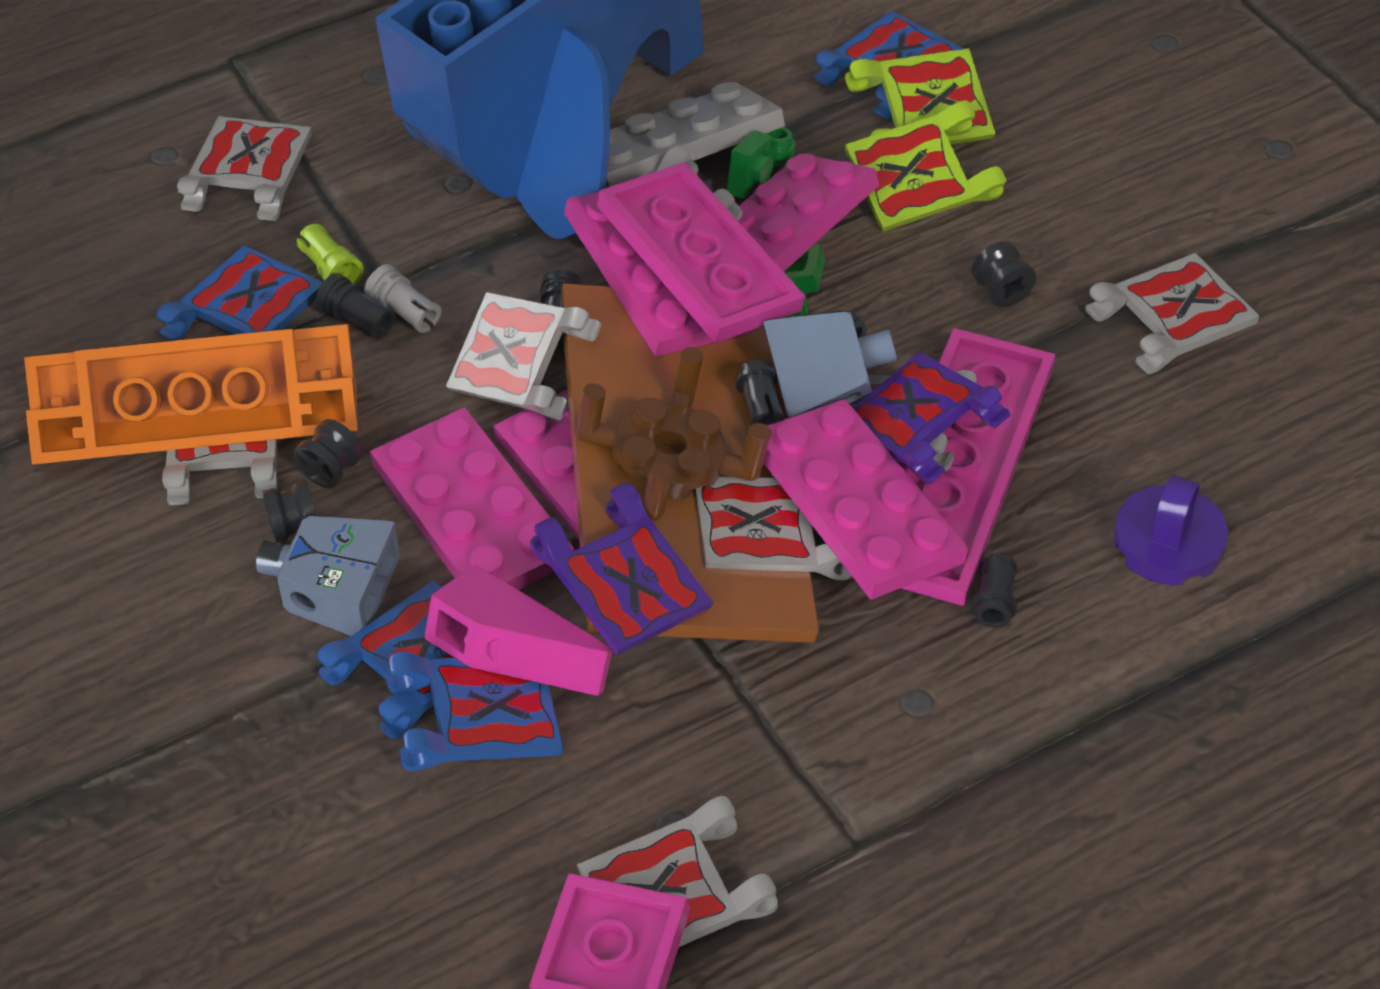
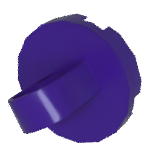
(1171, 532)

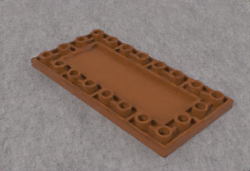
(745, 602)

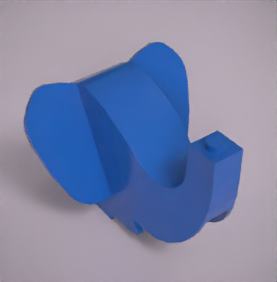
(527, 86)

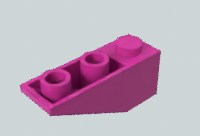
(513, 635)

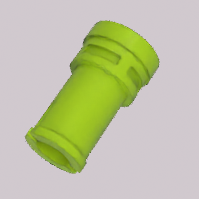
(328, 255)

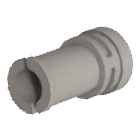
(395, 291)

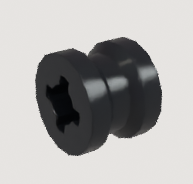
(1003, 274)
(328, 453)
(288, 509)

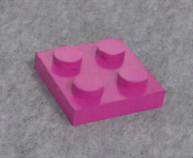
(610, 937)

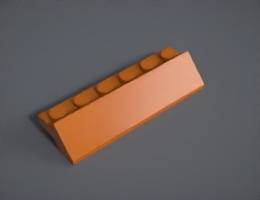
(189, 393)

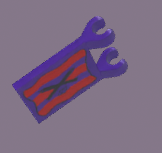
(920, 405)
(626, 580)

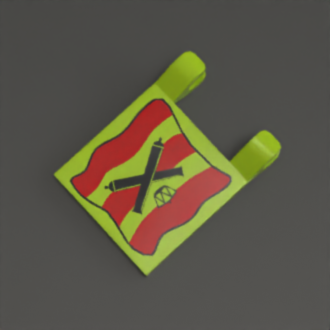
(924, 87)
(920, 169)

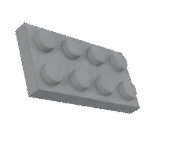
(697, 124)

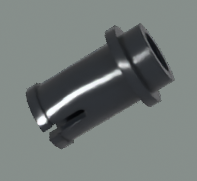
(757, 384)
(995, 600)

